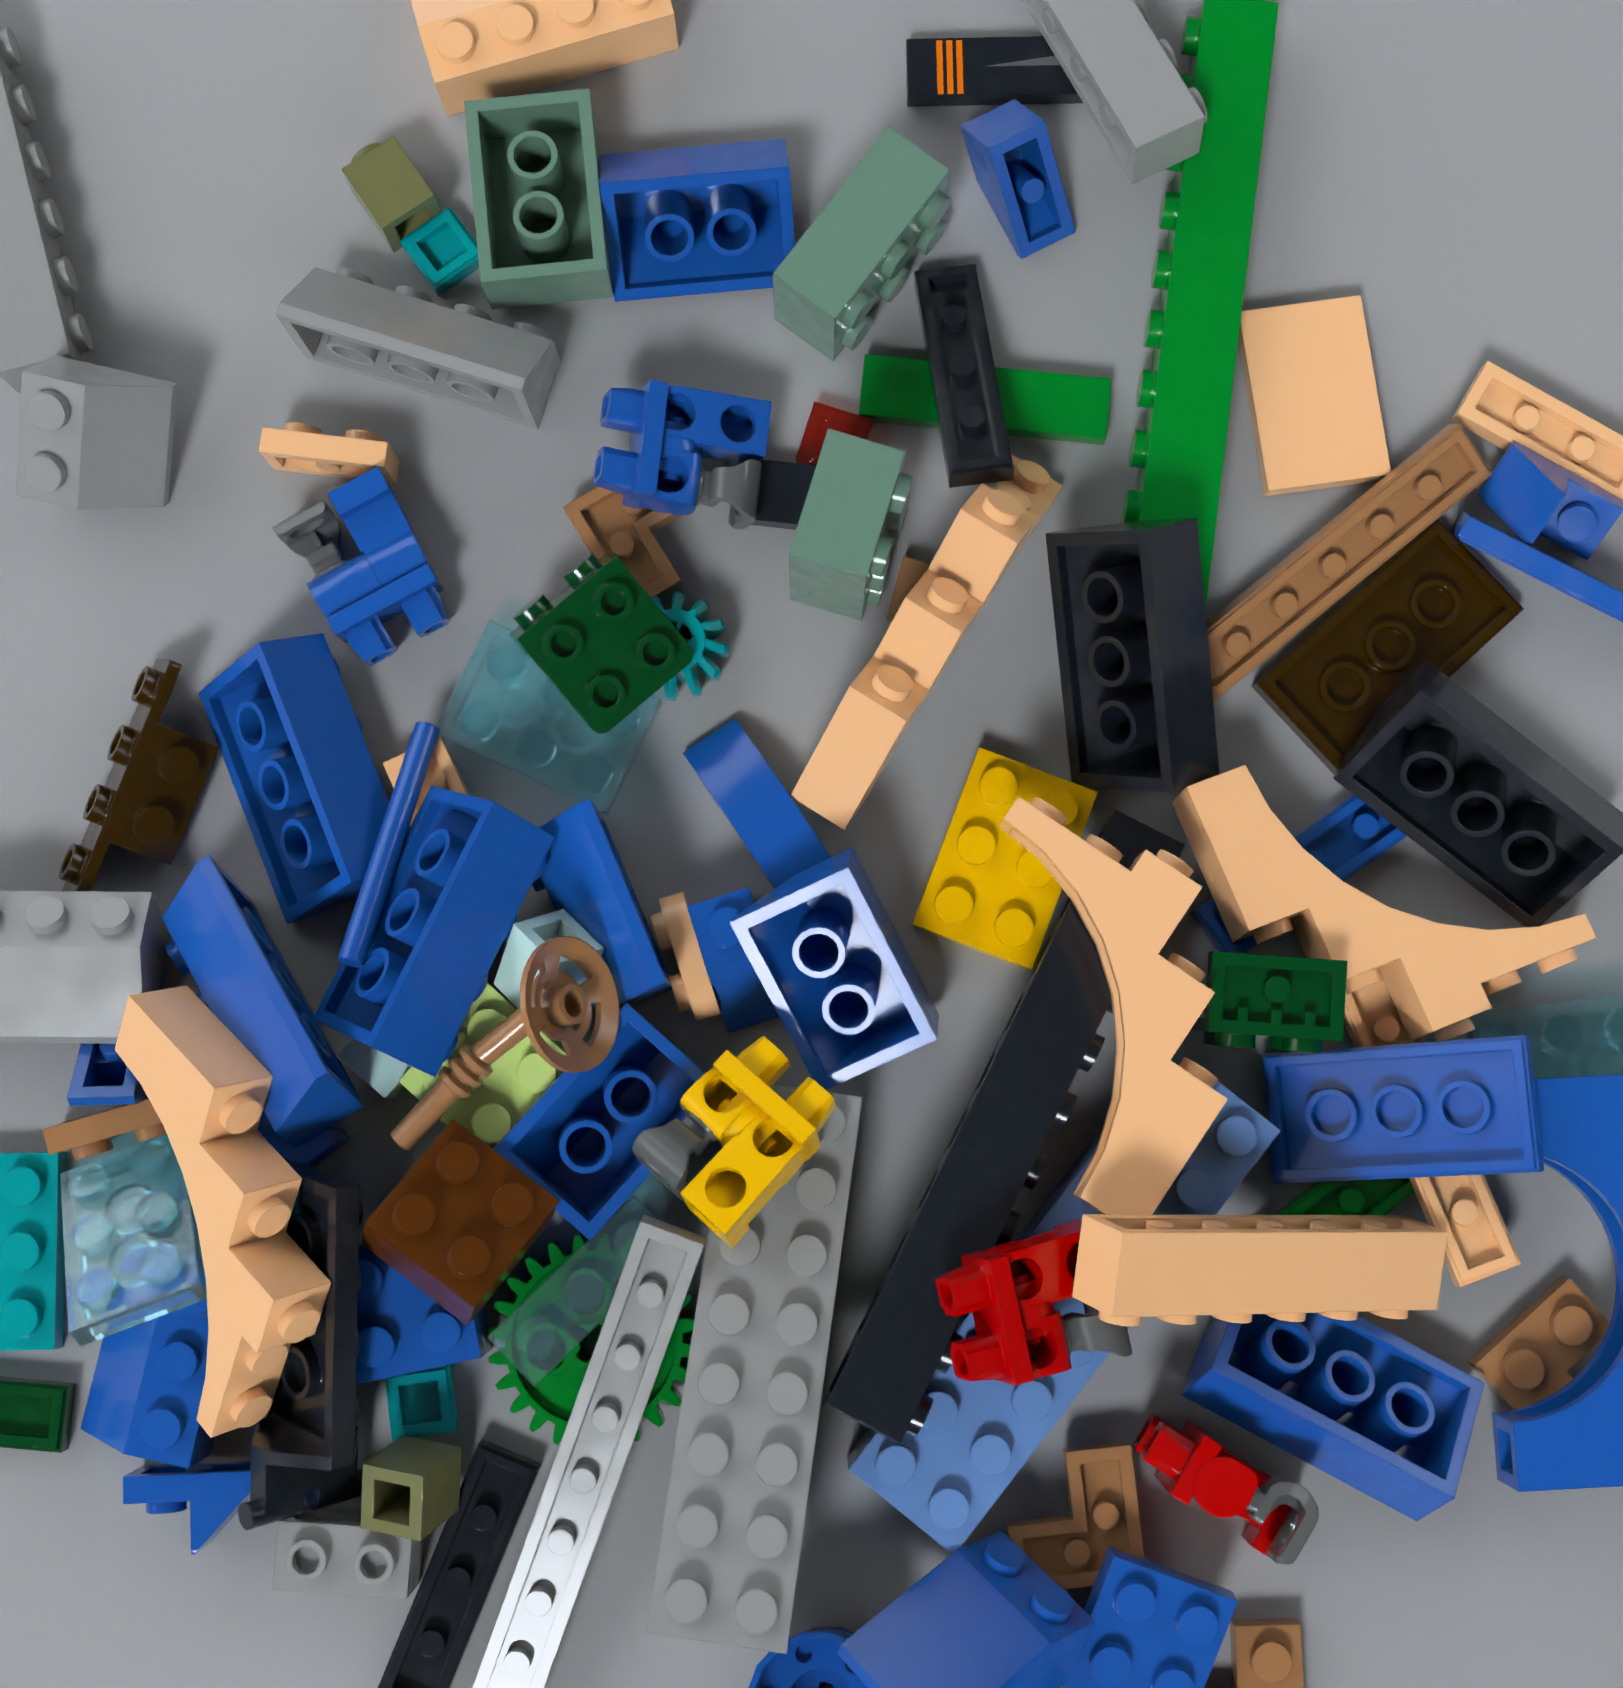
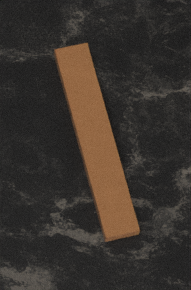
(1341, 555)

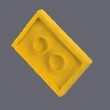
(986, 884)

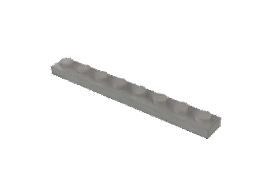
(591, 1456)

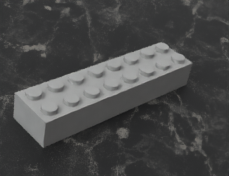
(754, 1409)

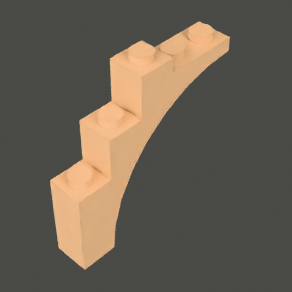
(923, 640)
(1430, 968)
(1155, 1104)
(241, 1194)

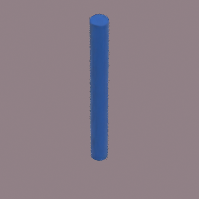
(388, 845)

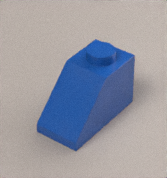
(1019, 176)
(731, 974)

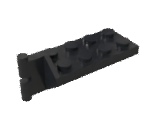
(310, 1433)

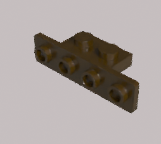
(149, 786)

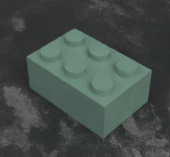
(538, 198)
(862, 245)
(849, 525)

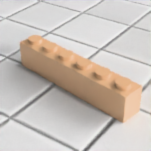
(1256, 1266)

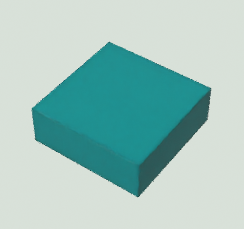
(442, 251)
(423, 1402)

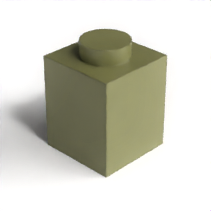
(391, 190)
(410, 1487)

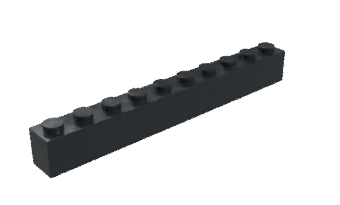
(984, 1166)

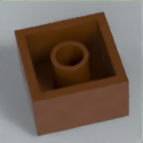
(459, 1221)

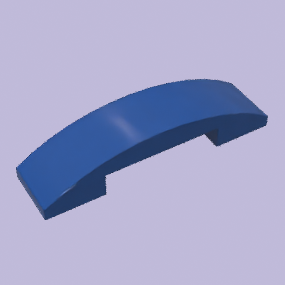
(755, 803)

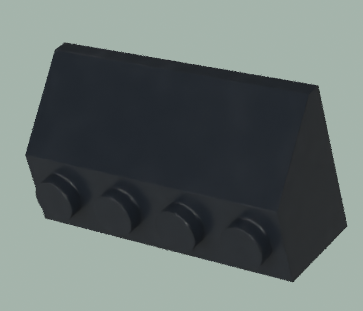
(1134, 654)
(1481, 797)

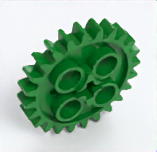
(558, 1391)

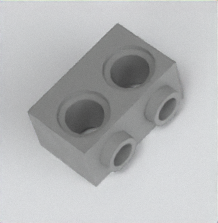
(333, 1555)

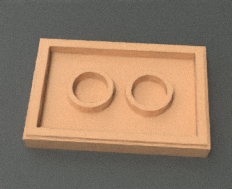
(1312, 396)

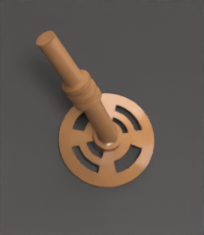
(546, 1009)

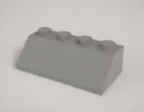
(422, 344)
(75, 962)

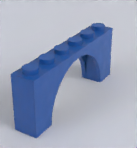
(1578, 1431)

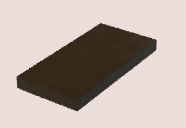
(1420, 606)

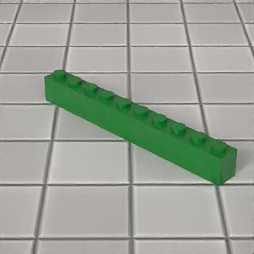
(1203, 274)

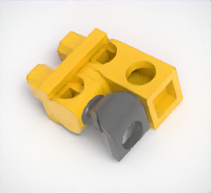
(759, 1133)

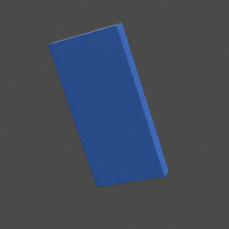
(1404, 1111)

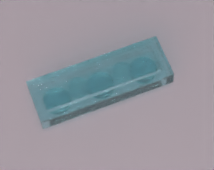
(570, 1300)

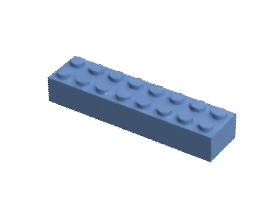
(988, 1428)

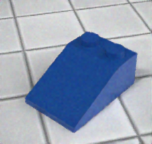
(974, 1624)

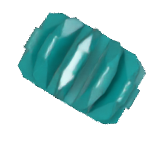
(702, 642)

